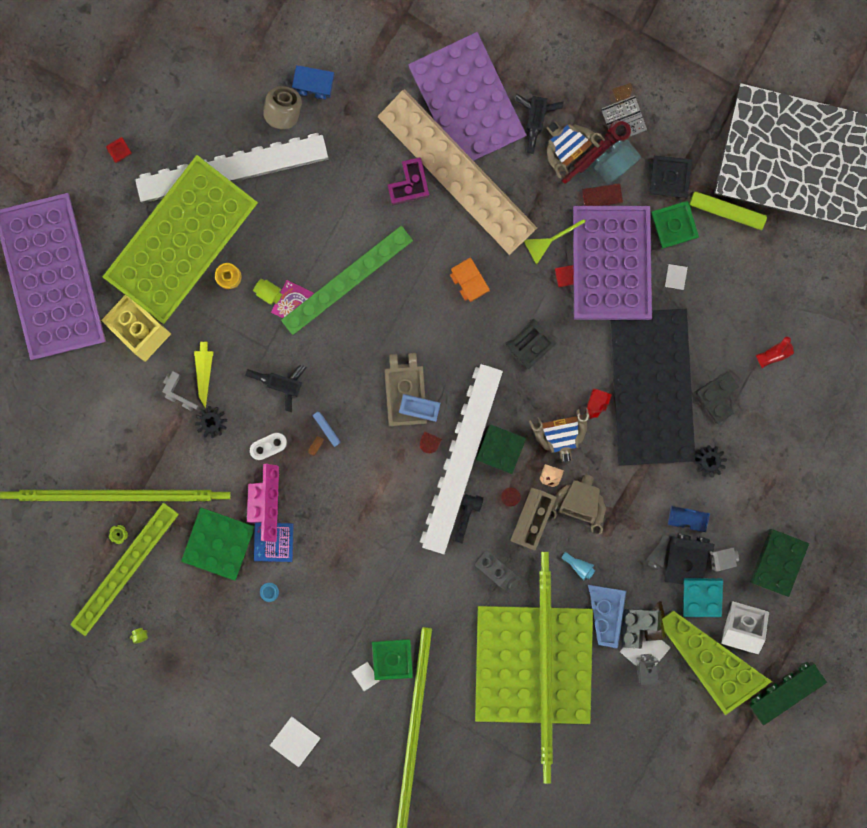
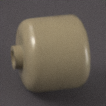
(282, 107)

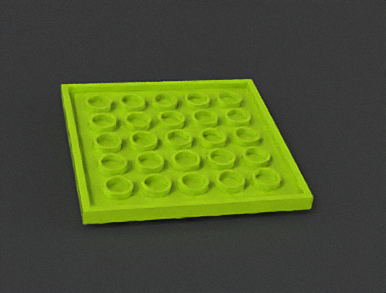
(510, 664)

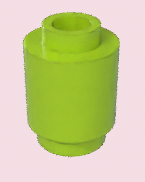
(267, 291)

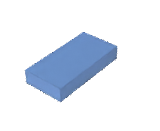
(419, 407)
(326, 428)

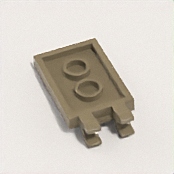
(403, 380)

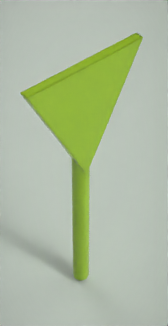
(538, 247)

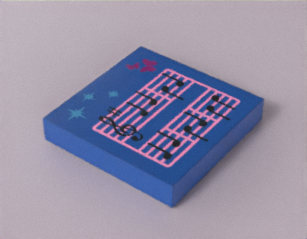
(275, 551)

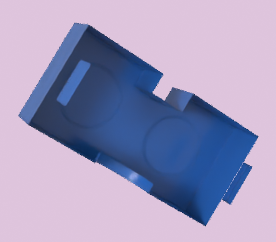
(681, 516)

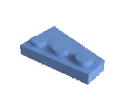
(608, 613)

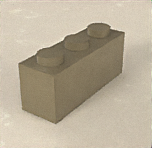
(533, 518)

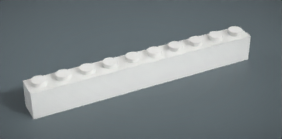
(241, 165)
(462, 458)

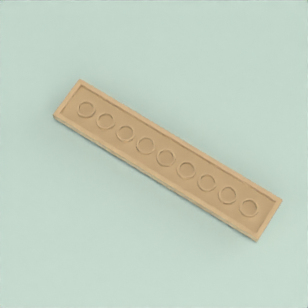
(457, 172)

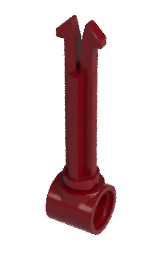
(610, 139)

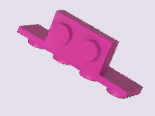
(264, 503)

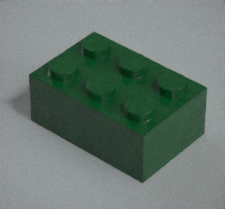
(779, 562)

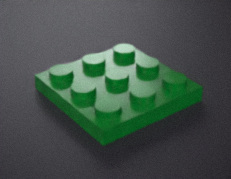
(218, 543)

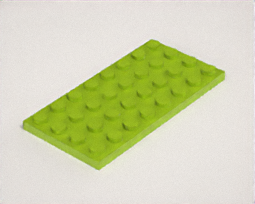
(180, 239)

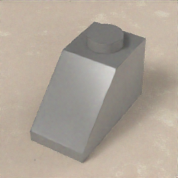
(723, 558)

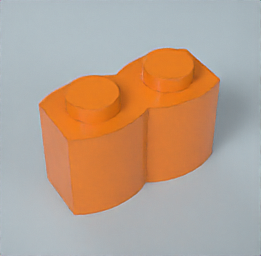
(470, 280)

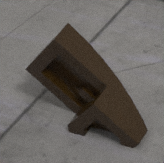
(651, 635)

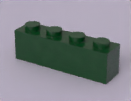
(787, 693)

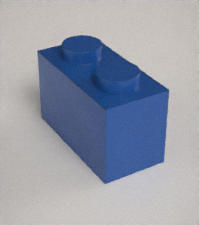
(313, 82)

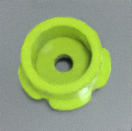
(118, 539)
(139, 635)

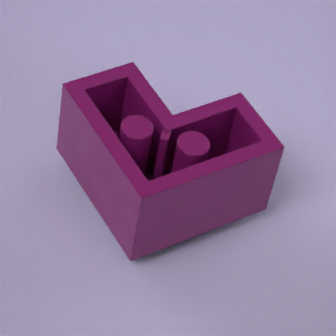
(415, 185)

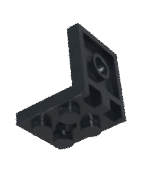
(683, 549)

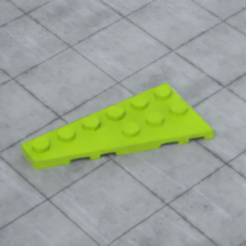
(719, 670)

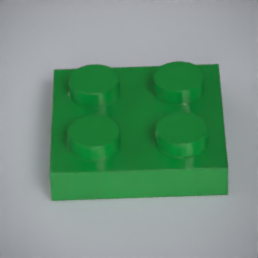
(674, 224)
(392, 659)

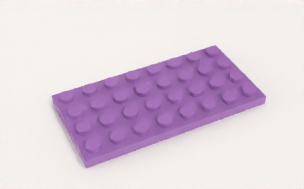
(50, 277)

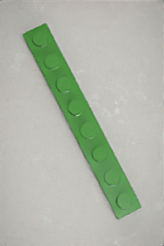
(347, 280)

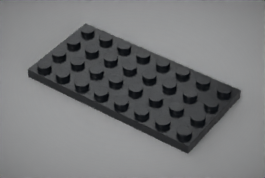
(653, 389)

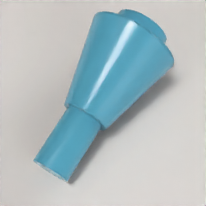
(582, 568)

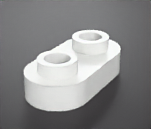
(268, 446)

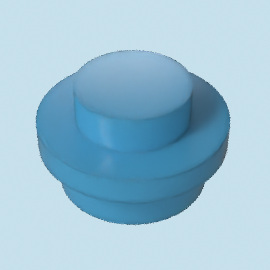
(269, 592)

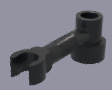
(471, 503)

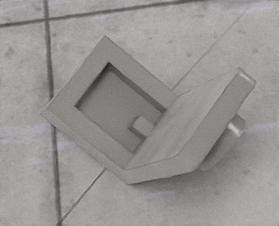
(170, 383)

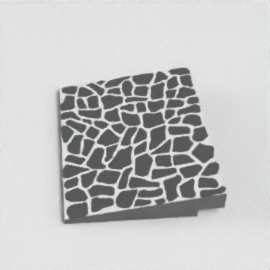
(796, 157)

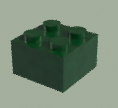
(501, 449)

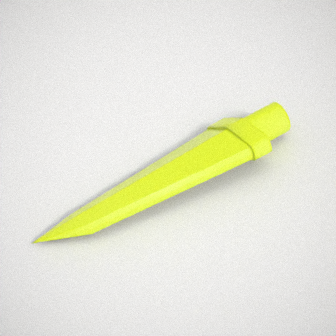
(203, 364)

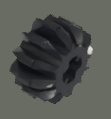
(209, 415)
(711, 468)

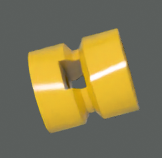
(228, 276)

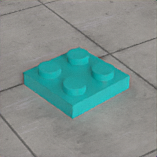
(702, 597)

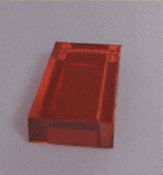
(602, 195)

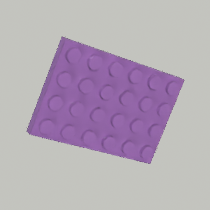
(468, 97)
(612, 263)

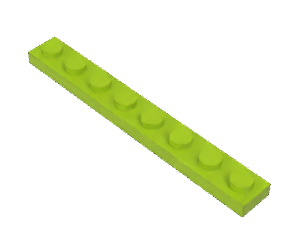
(124, 569)

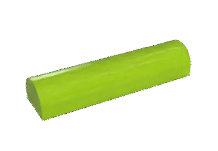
(728, 210)

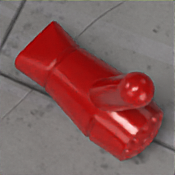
(776, 353)

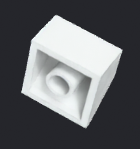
(745, 627)

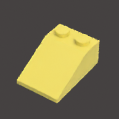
(136, 328)

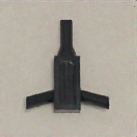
(537, 107)
(289, 386)

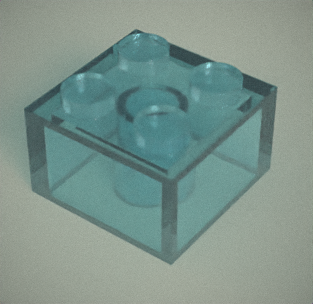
(616, 163)

